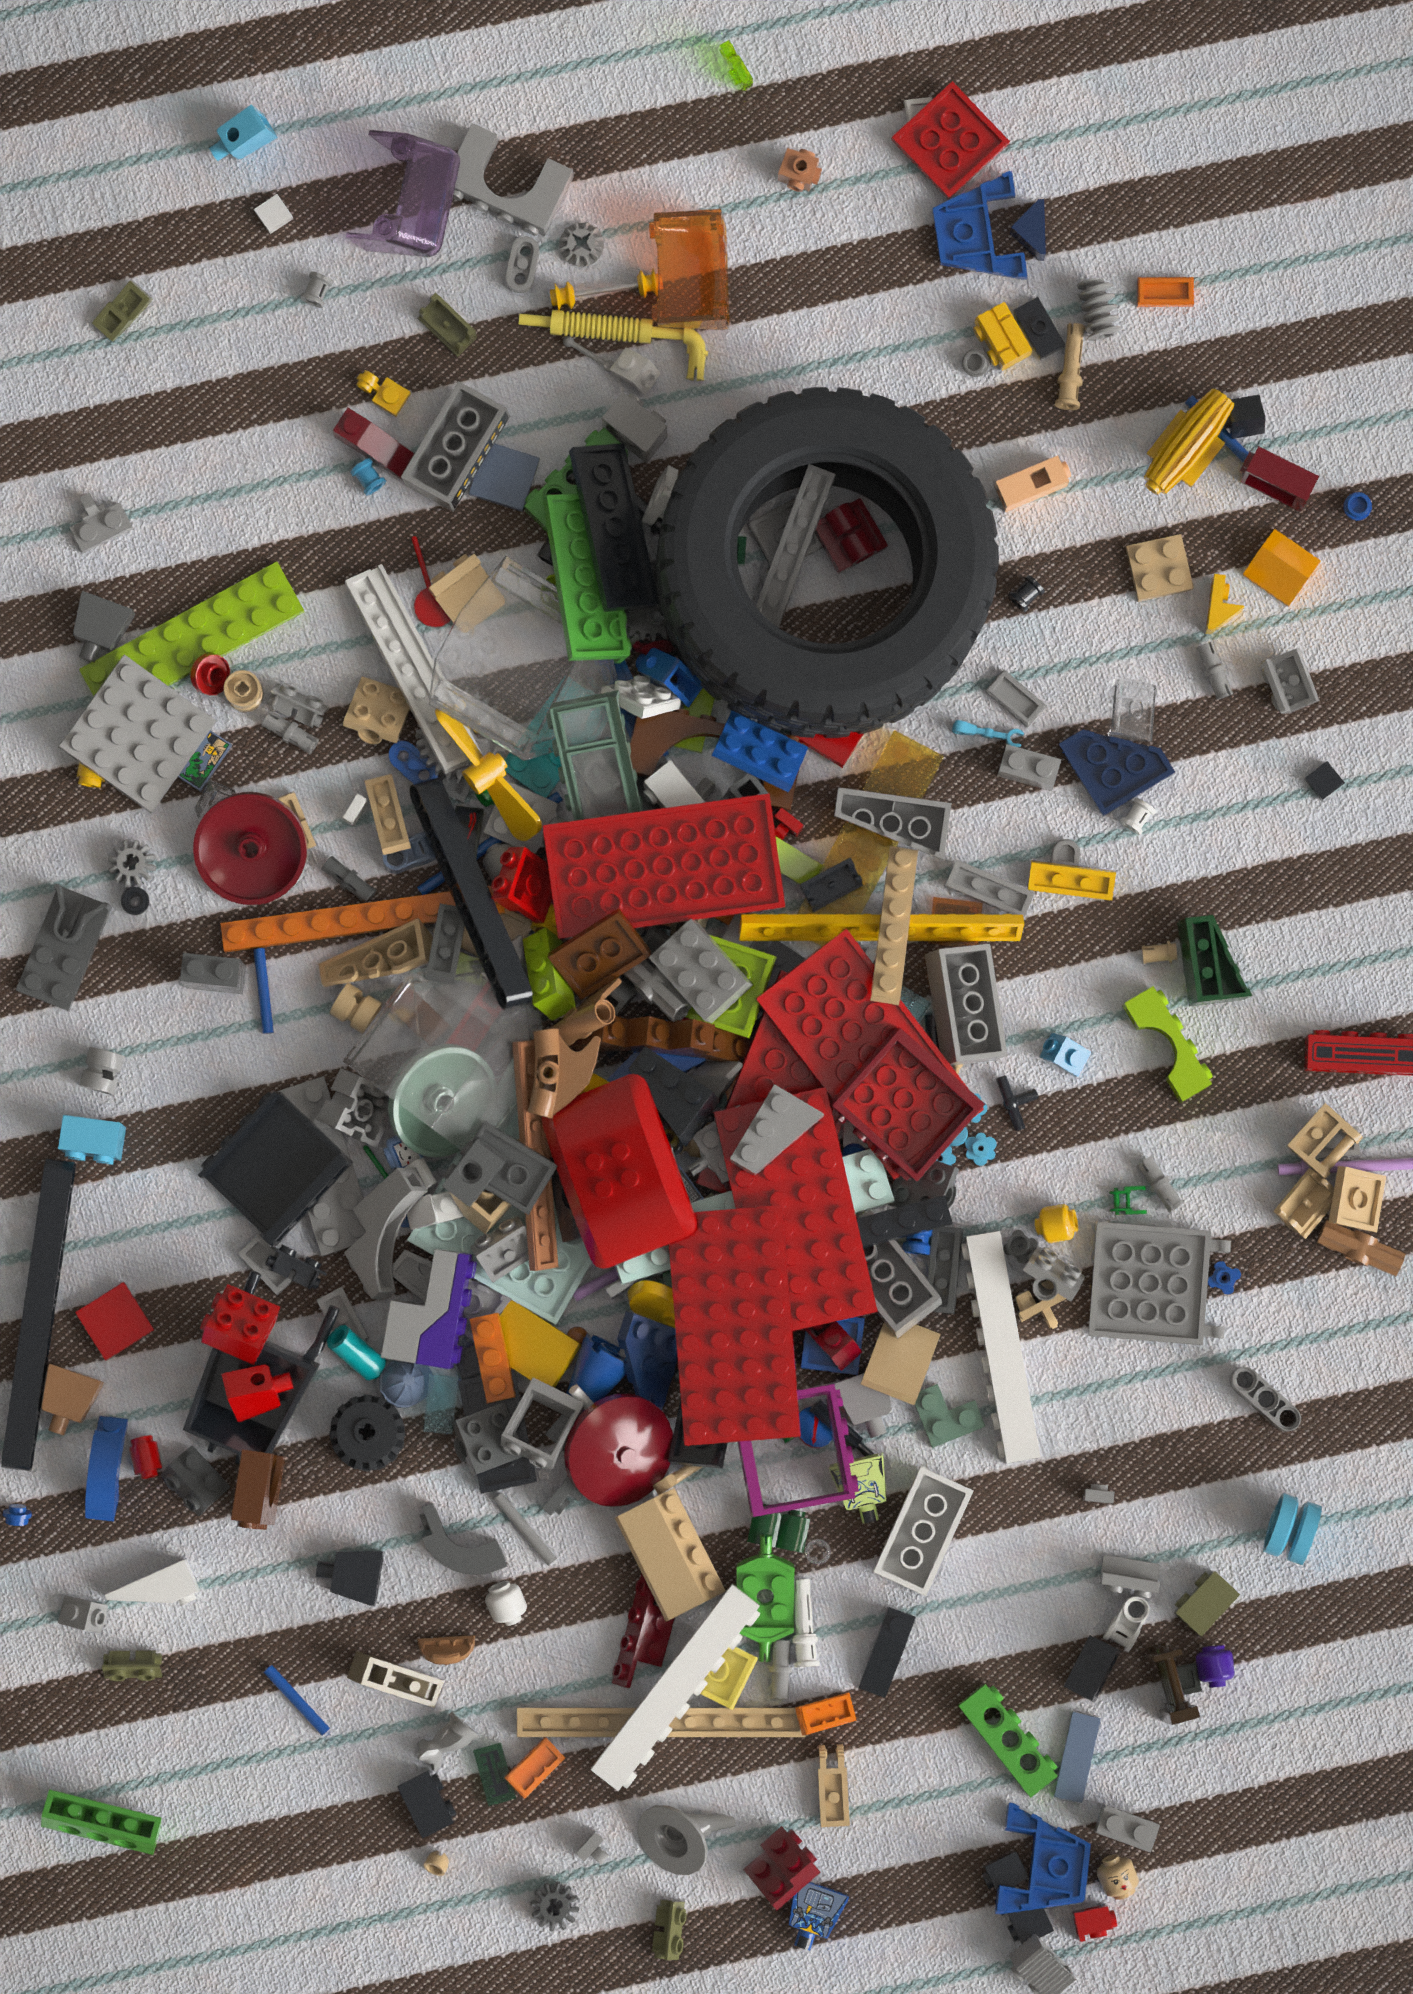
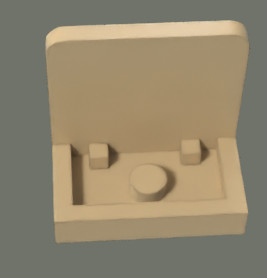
(459, 585)

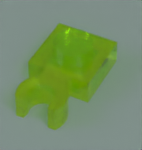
(738, 72)

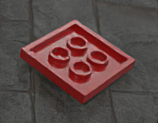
(950, 140)

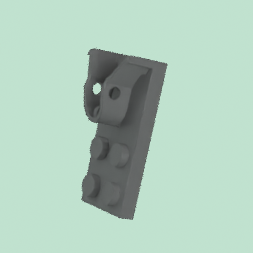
(63, 948)

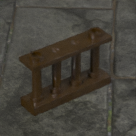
(1176, 1707)

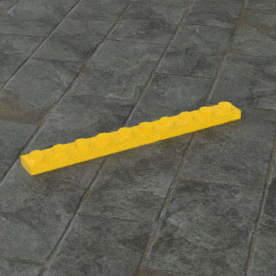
(866, 927)

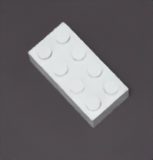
(922, 1531)

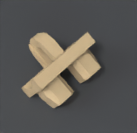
(1029, 1308)

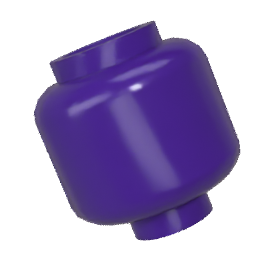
(1215, 1665)

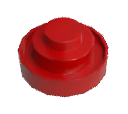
(209, 674)

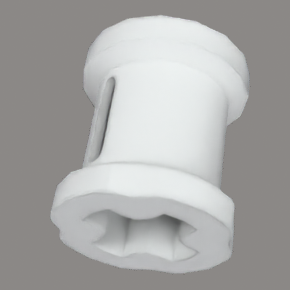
(1137, 816)

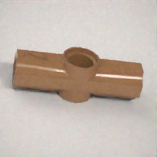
(1361, 1248)

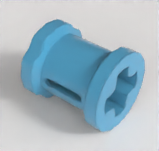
(368, 476)

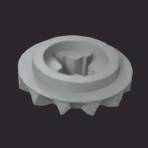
(582, 256)

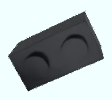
(427, 1804)

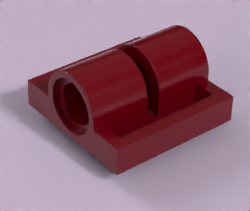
(849, 535)

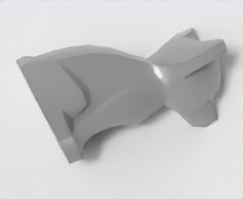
(451, 1737)

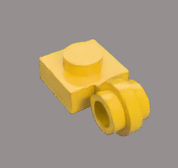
(389, 395)

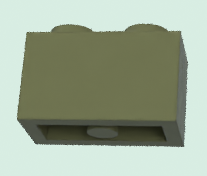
(1206, 1602)

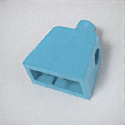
(250, 127)

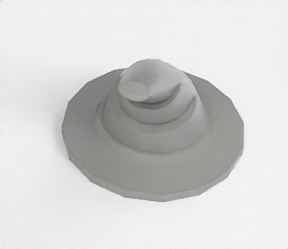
(677, 1838)

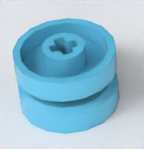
(1296, 1530)

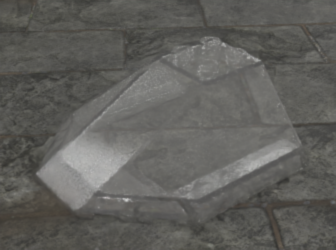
(511, 663)
(447, 1051)

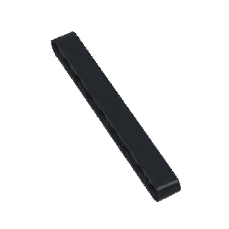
(470, 893)

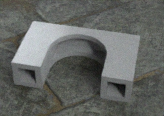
(533, 210)

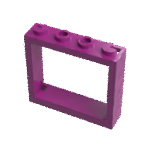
(843, 1454)

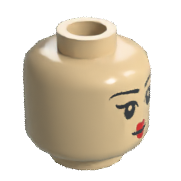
(1117, 1876)

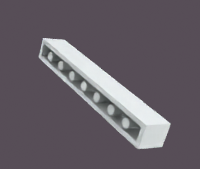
(1001, 1346)
(675, 1687)

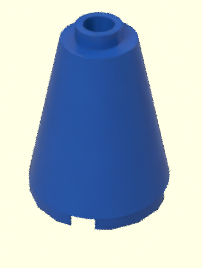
(597, 1368)

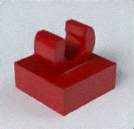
(787, 824)

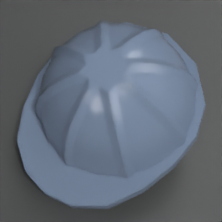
(404, 1383)

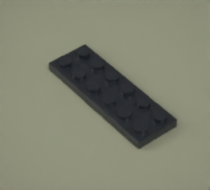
(613, 527)

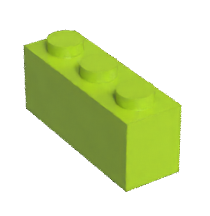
(549, 988)

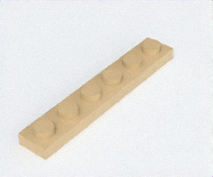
(894, 925)

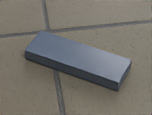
(1077, 1757)

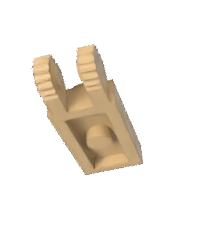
(833, 1790)

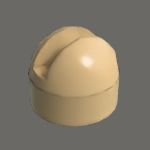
(436, 1864)

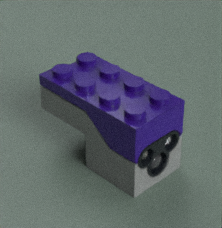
(431, 1330)

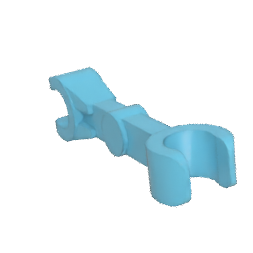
(965, 728)

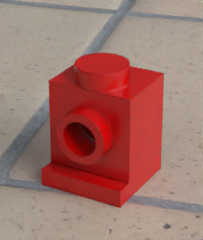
(1094, 1921)

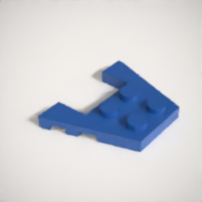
(966, 234)
(1056, 1866)

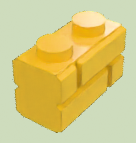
(1003, 337)

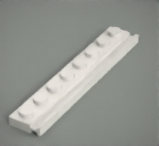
(405, 657)

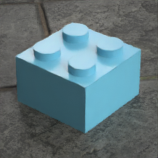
(91, 1138)

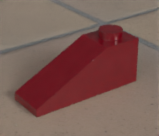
(372, 442)

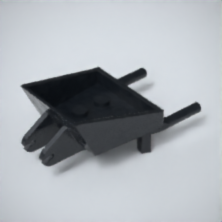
(212, 1414)

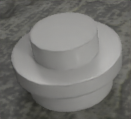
(976, 362)

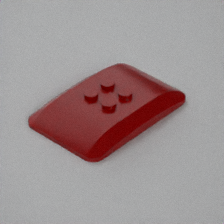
(619, 1172)

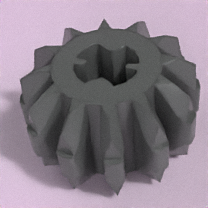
(563, 1909)

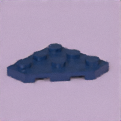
(1114, 768)
(649, 1356)

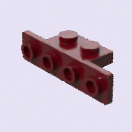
(644, 1637)

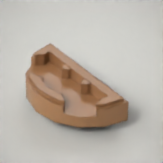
(446, 1649)

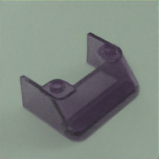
(423, 199)

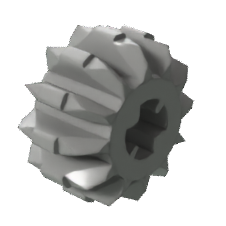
(123, 859)

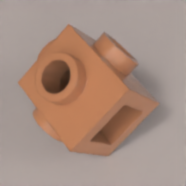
(799, 160)

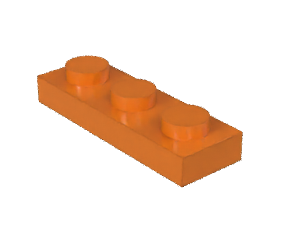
(492, 1357)

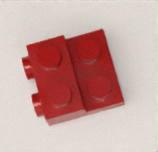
(523, 884)

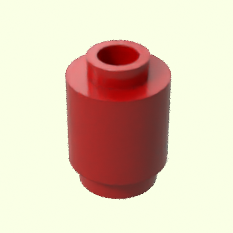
(145, 1456)

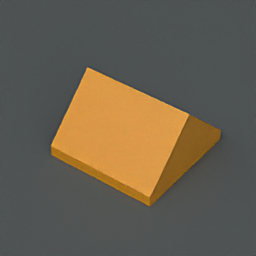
(1281, 567)

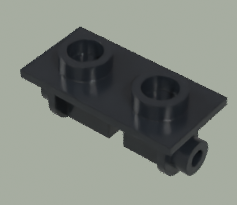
(285, 1261)

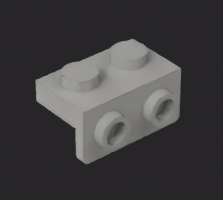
(1289, 681)
(1130, 1574)

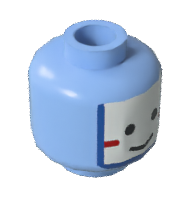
(398, 1154)

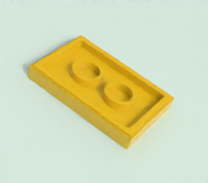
(535, 1345)

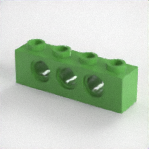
(557, 481)
(974, 1709)
(101, 1822)

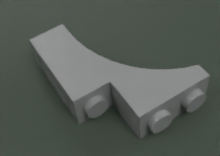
(381, 1218)

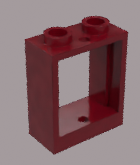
(1278, 478)

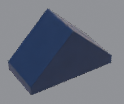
(1031, 230)

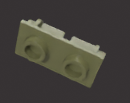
(145, 1667)
(669, 1943)

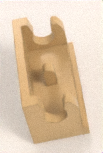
(1306, 1203)

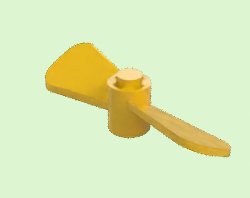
(488, 774)

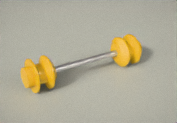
(567, 296)

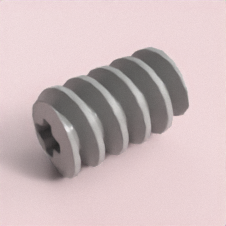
(1097, 308)

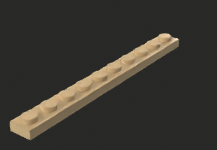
(694, 1723)

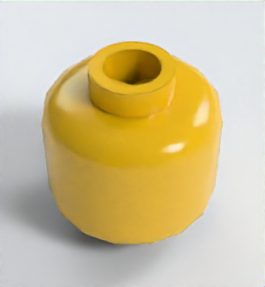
(1056, 1223)

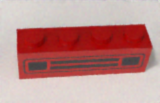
(1359, 1054)

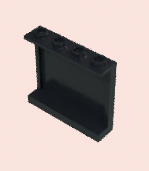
(275, 1166)

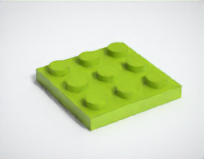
(757, 968)

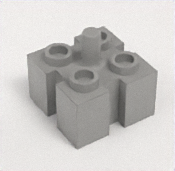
(356, 1108)

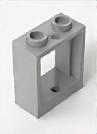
(553, 1399)

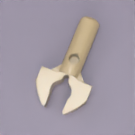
(674, 1478)

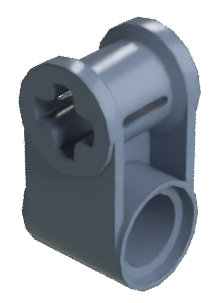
(412, 857)

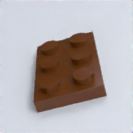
(599, 954)

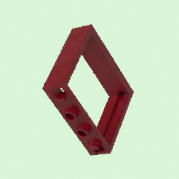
(883, 1150)

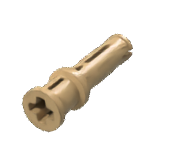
(1070, 379)

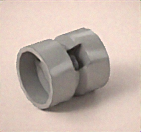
(101, 1071)

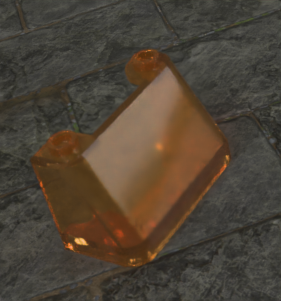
(691, 269)

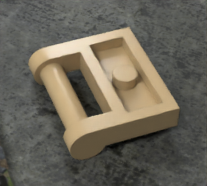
(1317, 1134)

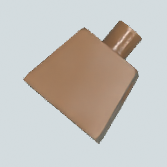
(68, 1397)

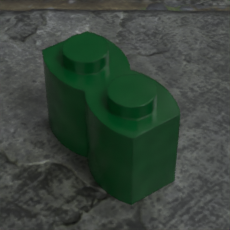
(787, 1530)

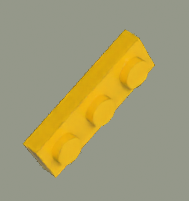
(1071, 880)

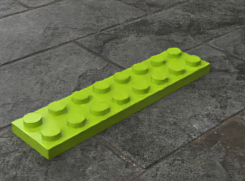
(210, 627)

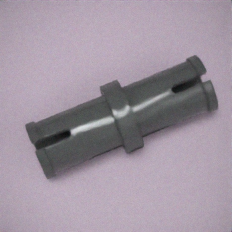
(348, 879)

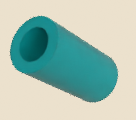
(356, 1352)

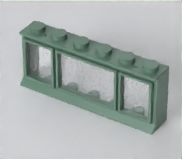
(594, 756)

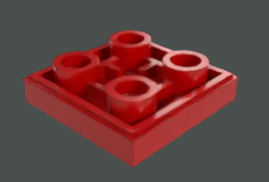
(115, 1321)

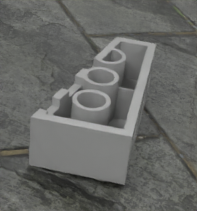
(903, 819)

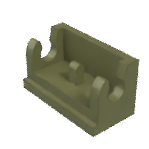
(447, 325)

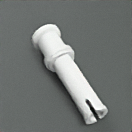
(804, 1638)

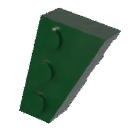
(1207, 963)

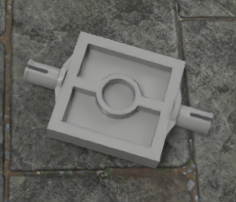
(711, 1152)

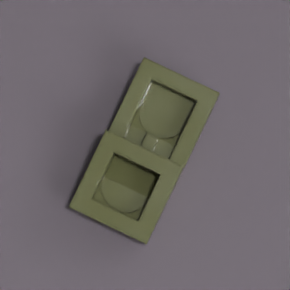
(122, 311)

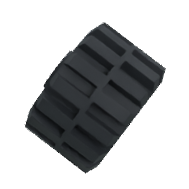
(381, 1447)

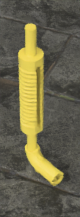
(622, 329)

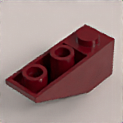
(835, 1343)

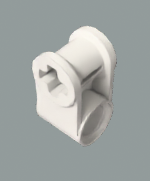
(1127, 1624)

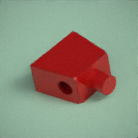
(254, 1390)

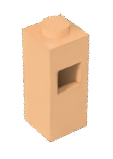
(1032, 483)

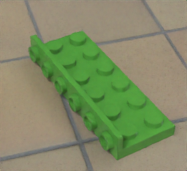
(586, 627)

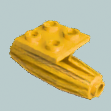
(1188, 443)

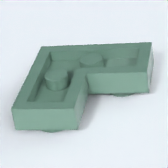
(944, 1424)

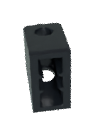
(354, 1575)

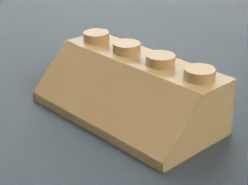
(670, 1554)

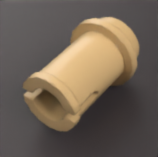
(1159, 953)

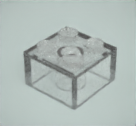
(769, 1458)

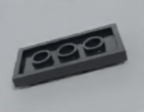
(512, 1473)

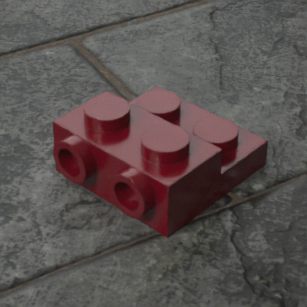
(782, 1867)

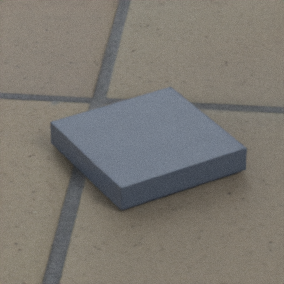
(505, 477)

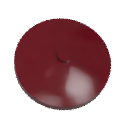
(250, 848)
(618, 1450)

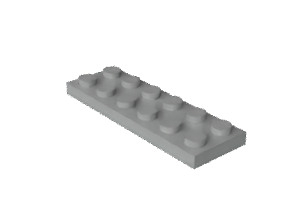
(333, 1215)

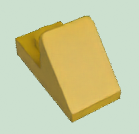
(1219, 612)

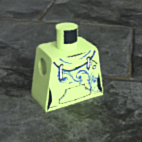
(871, 1485)

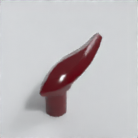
(662, 645)

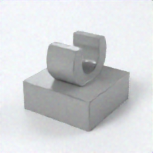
(592, 1848)

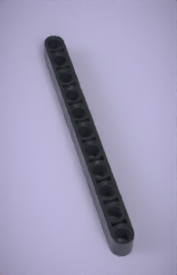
(38, 1315)

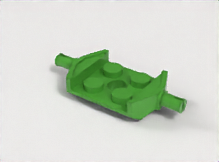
(777, 1615)

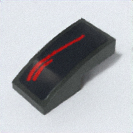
(471, 822)

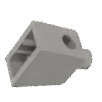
(864, 1404)

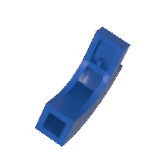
(104, 1468)

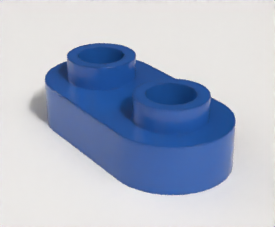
(413, 765)

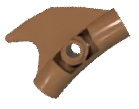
(588, 1016)
(570, 1076)

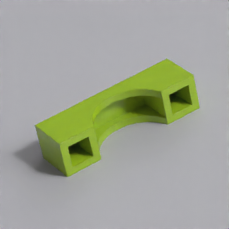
(1150, 1012)

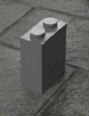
(212, 973)

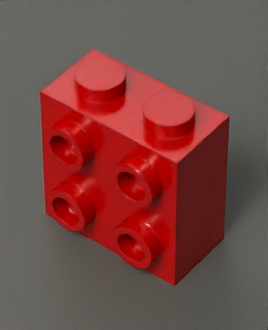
(239, 1323)

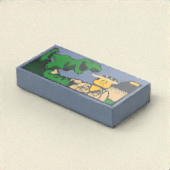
(205, 761)

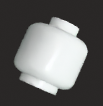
(505, 1603)

